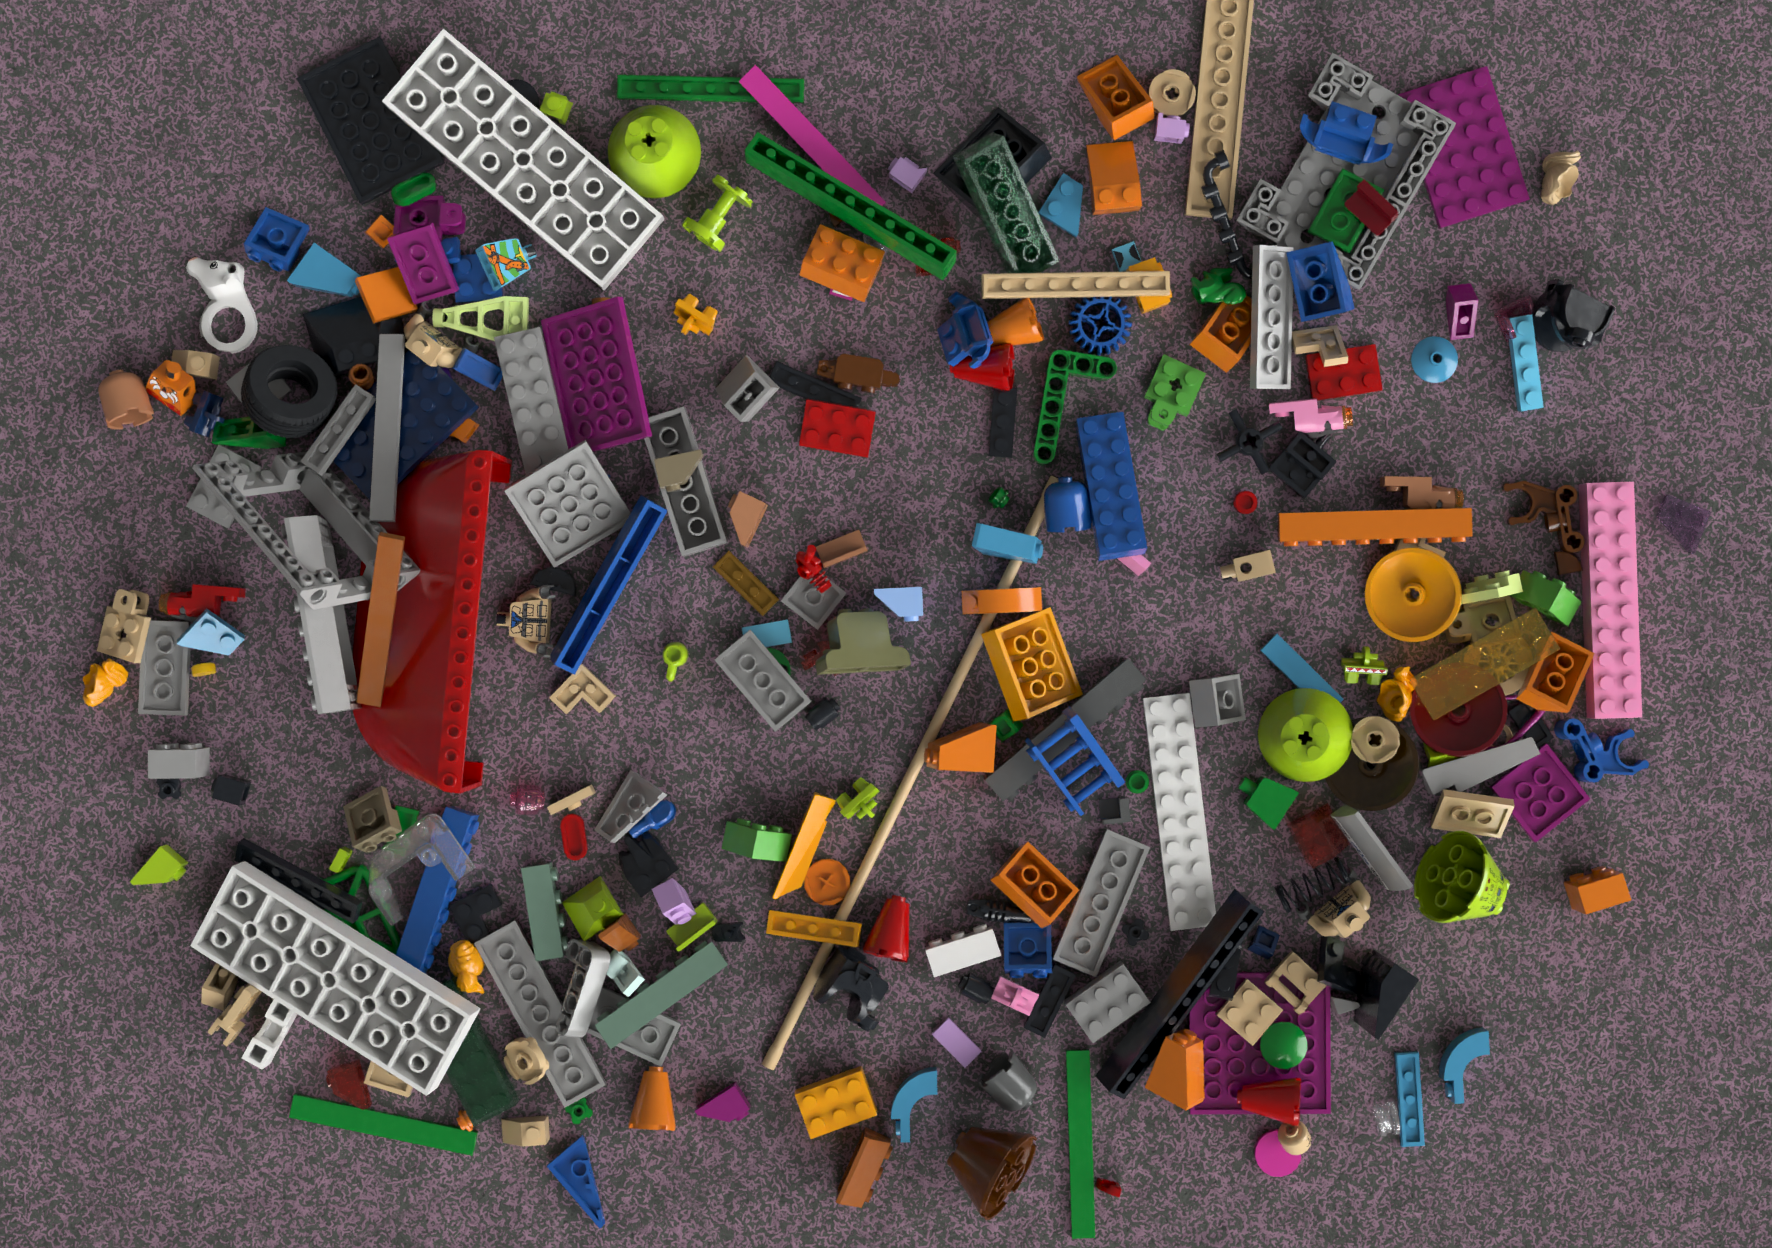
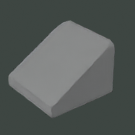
(1342, 1005)

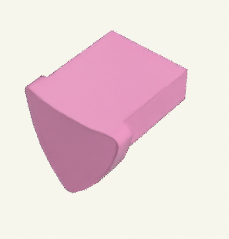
(1137, 563)

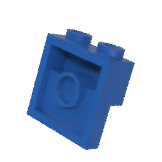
(275, 240)
(1027, 950)

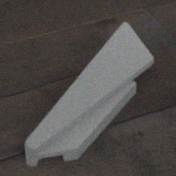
(1474, 769)

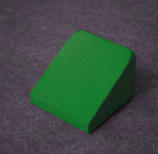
(1005, 725)

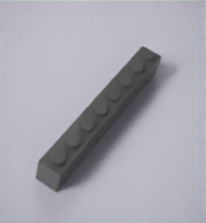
(1090, 707)

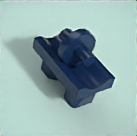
(206, 414)

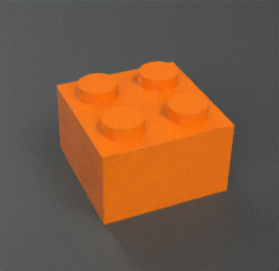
(1596, 890)

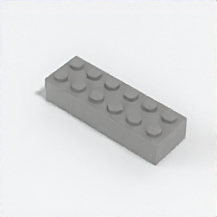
(693, 507)

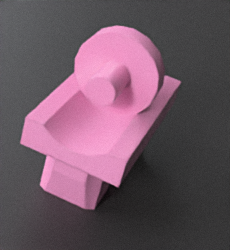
(1014, 995)

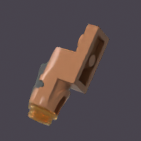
(1421, 494)

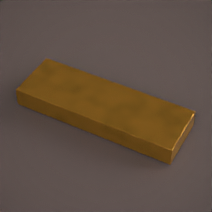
(745, 583)

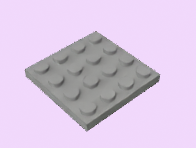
(568, 503)

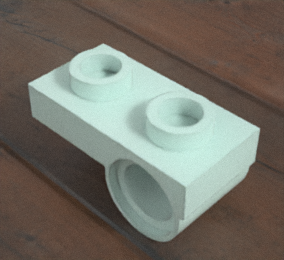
(624, 972)

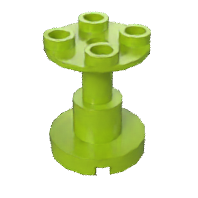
(712, 220)

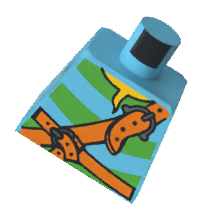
(505, 261)

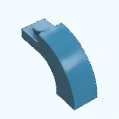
(1456, 1058)
(909, 1092)

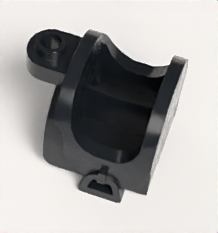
(1569, 318)
(859, 978)

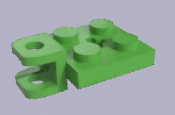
(1171, 402)

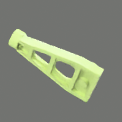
(515, 316)

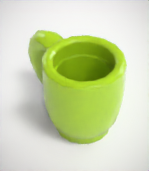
(674, 655)

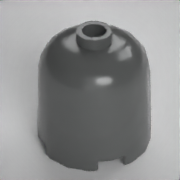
(1009, 1082)

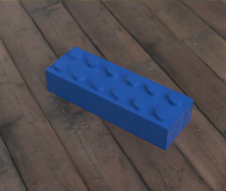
(1111, 486)

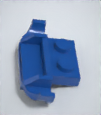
(1345, 135)
(965, 332)

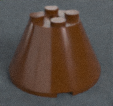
(990, 1164)

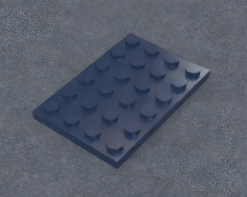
(429, 414)

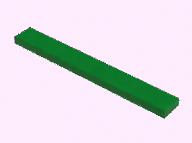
(698, 88)
(383, 1124)
(1080, 1143)

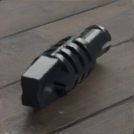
(995, 911)

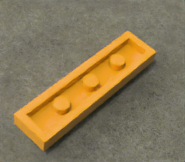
(813, 928)

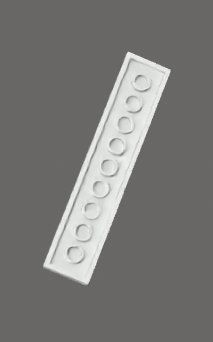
(1179, 811)

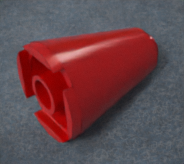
(993, 372)
(890, 931)
(1273, 1099)

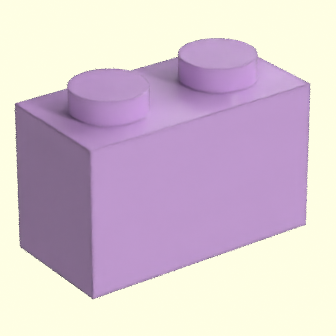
(674, 902)

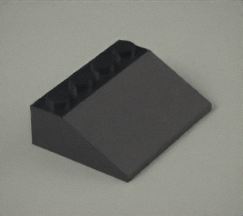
(1026, 148)
(1381, 992)

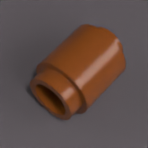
(361, 376)

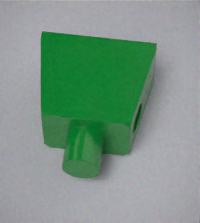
(1267, 799)

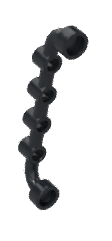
(1219, 213)

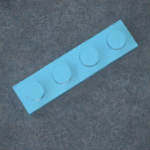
(1525, 364)

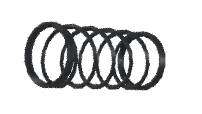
(1279, 888)

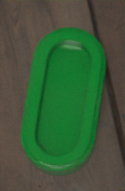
(413, 189)

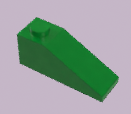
(245, 433)

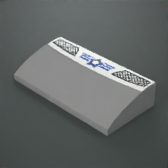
(1371, 849)

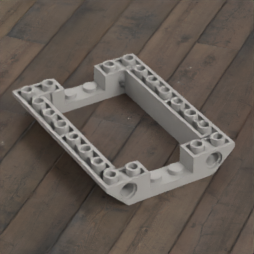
(330, 498)
(323, 628)

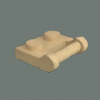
(1301, 976)

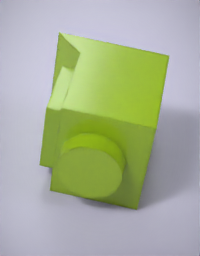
(556, 106)

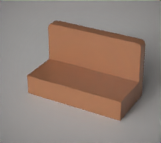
(841, 549)

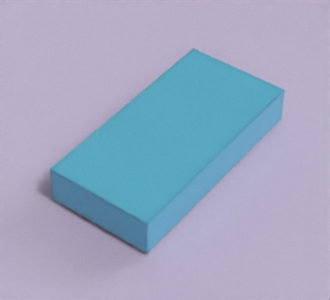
(771, 633)

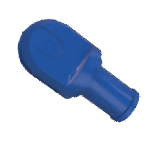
(658, 817)

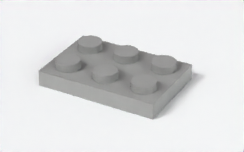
(204, 500)

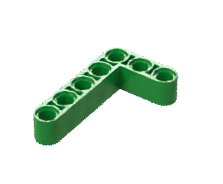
(1057, 397)

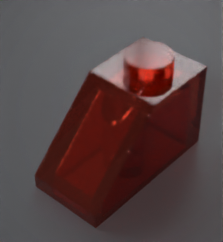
(348, 1083)

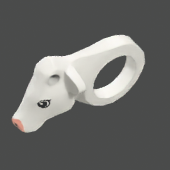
(225, 291)

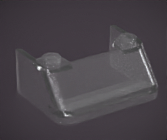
(428, 840)

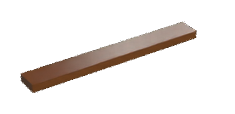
(380, 618)

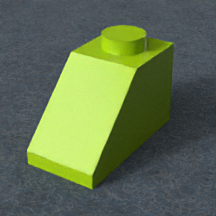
(161, 868)

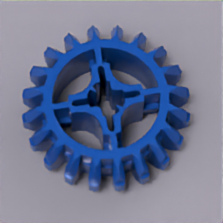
(1110, 326)

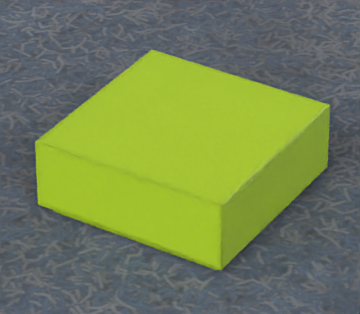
(340, 859)

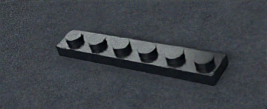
(300, 881)

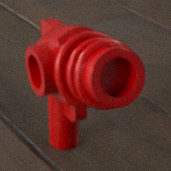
(810, 566)

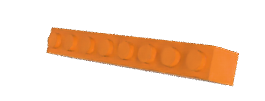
(1375, 525)

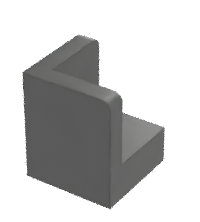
(1114, 810)

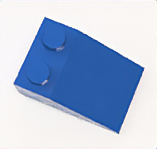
(1319, 282)

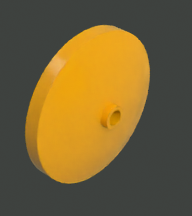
(1391, 599)

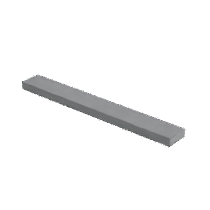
(387, 428)

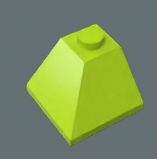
(592, 908)

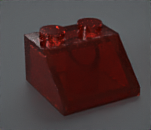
(1318, 836)

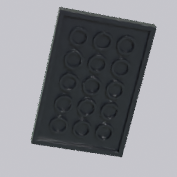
(365, 135)

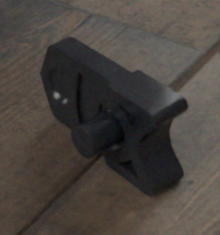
(728, 932)

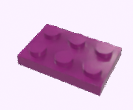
(423, 263)

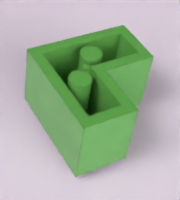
(1548, 597)
(756, 840)

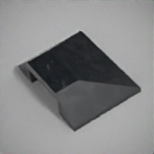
(346, 334)

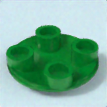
(1283, 1045)

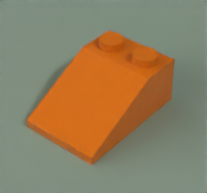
(1116, 97)
(1113, 178)
(1225, 334)

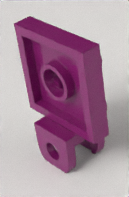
(433, 211)

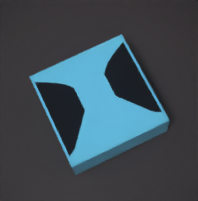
(1126, 256)

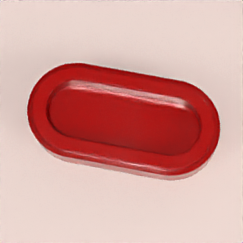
(574, 837)

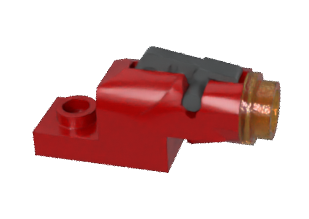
(193, 603)

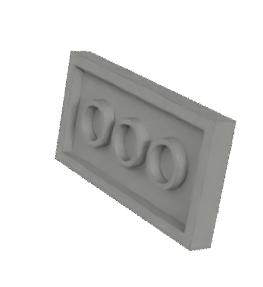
(164, 670)
(762, 680)
(648, 1042)

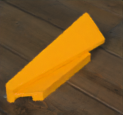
(804, 845)

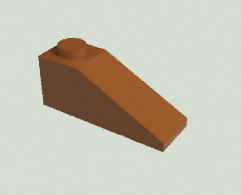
(620, 934)

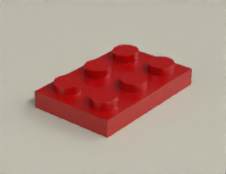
(1356, 377)
(837, 428)

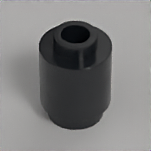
(823, 713)
(975, 988)

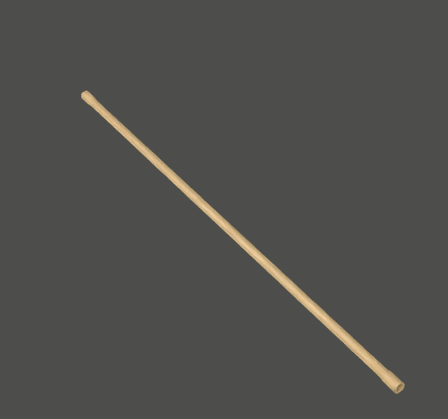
(776, 1049)

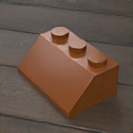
(863, 1169)

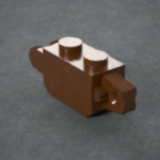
(858, 372)

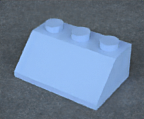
(902, 601)

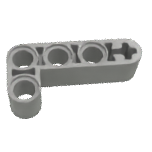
(584, 988)

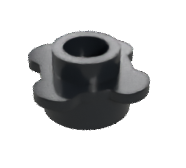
(175, 786)
(1134, 938)

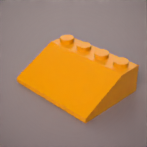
(1032, 664)

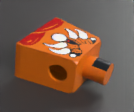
(172, 387)

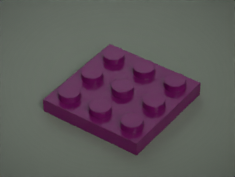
(1541, 793)

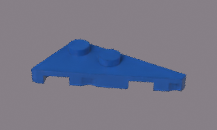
(576, 1174)

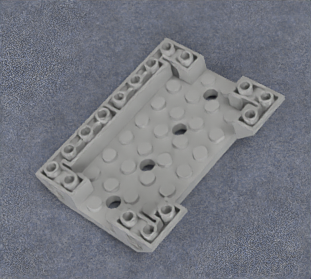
(1416, 138)

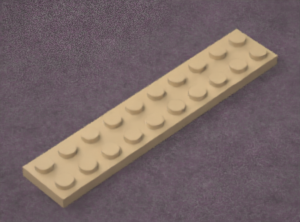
(1219, 101)

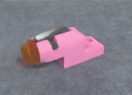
(1314, 420)

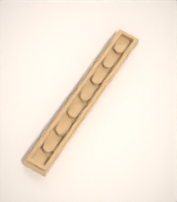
(1075, 284)

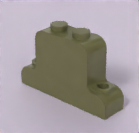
(860, 644)

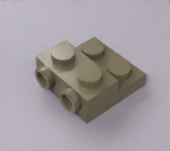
(372, 820)

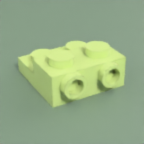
(1486, 588)

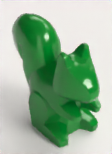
(1214, 288)

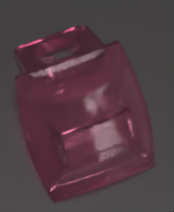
(1519, 307)

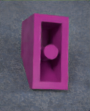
(1461, 311)
(725, 1105)

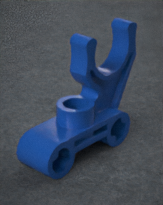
(1591, 753)

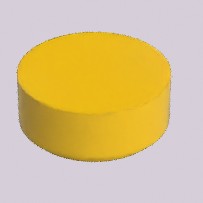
(203, 669)

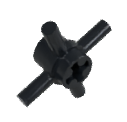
(1257, 437)

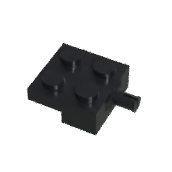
(1303, 464)

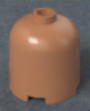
(124, 400)

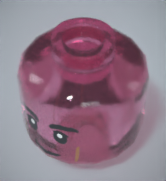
(527, 799)

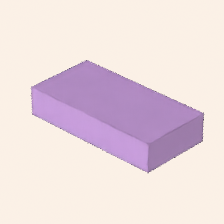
(957, 1042)

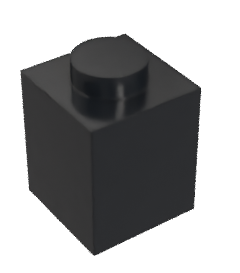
(230, 789)

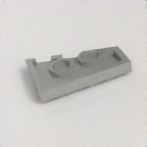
(629, 806)

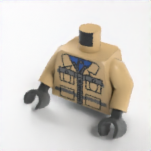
(430, 343)
(530, 620)
(1343, 912)

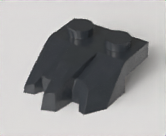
(646, 863)

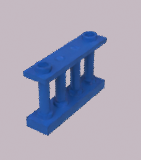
(1096, 758)

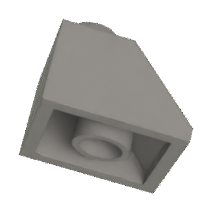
(1217, 700)

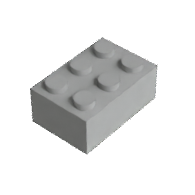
(1106, 1001)

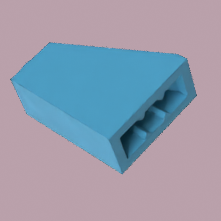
(324, 273)
(1006, 544)

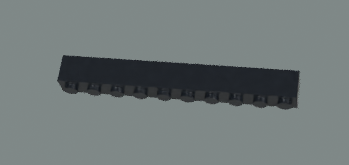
(1179, 993)

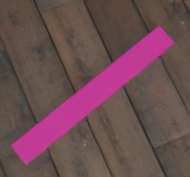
(804, 133)

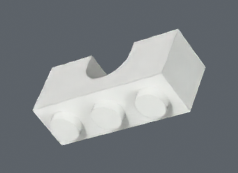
(271, 1035)

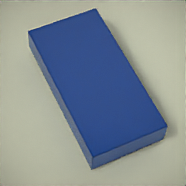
(478, 369)

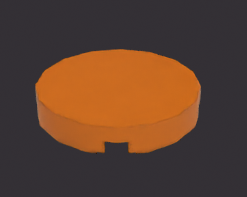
(827, 882)

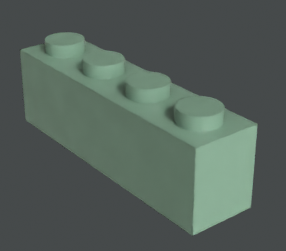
(544, 911)

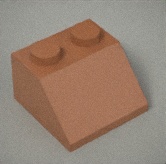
(746, 516)

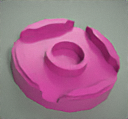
(1272, 1157)

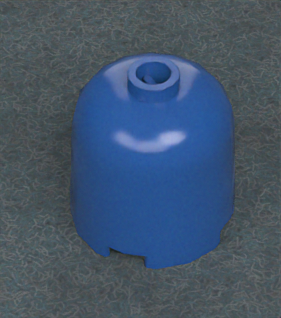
(1067, 505)

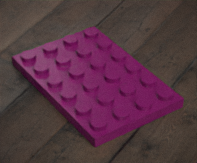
(1477, 162)
(596, 375)

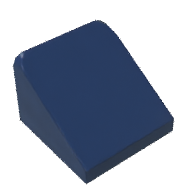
(1264, 942)

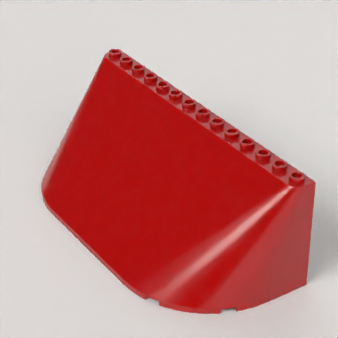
(434, 622)

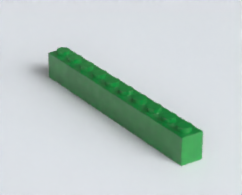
(850, 206)

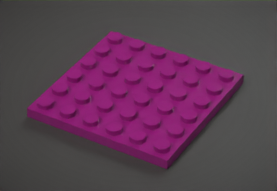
(1234, 1062)

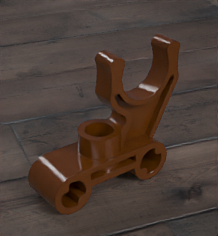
(1554, 509)

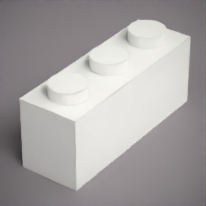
(962, 950)

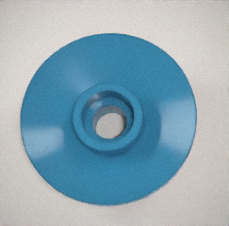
(1423, 361)

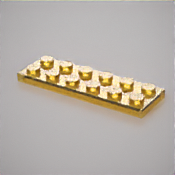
(1484, 664)

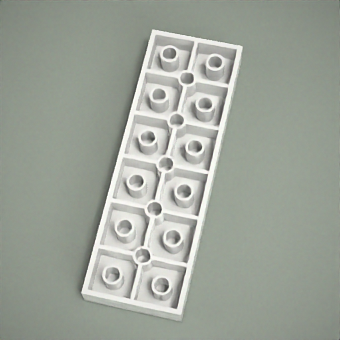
(523, 159)
(335, 977)

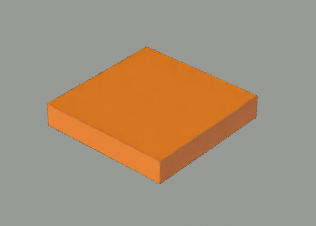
(385, 295)

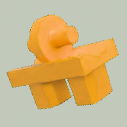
(692, 318)

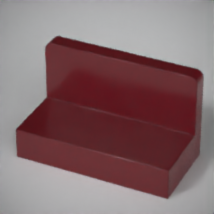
(1371, 208)

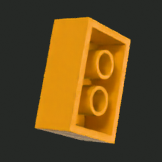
(836, 1102)

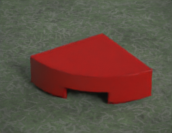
(1109, 1187)

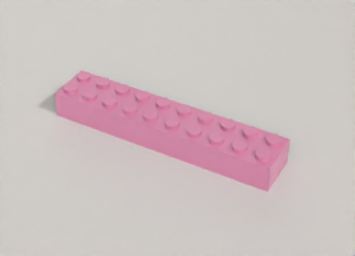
(1610, 600)

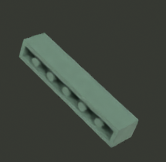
(660, 995)

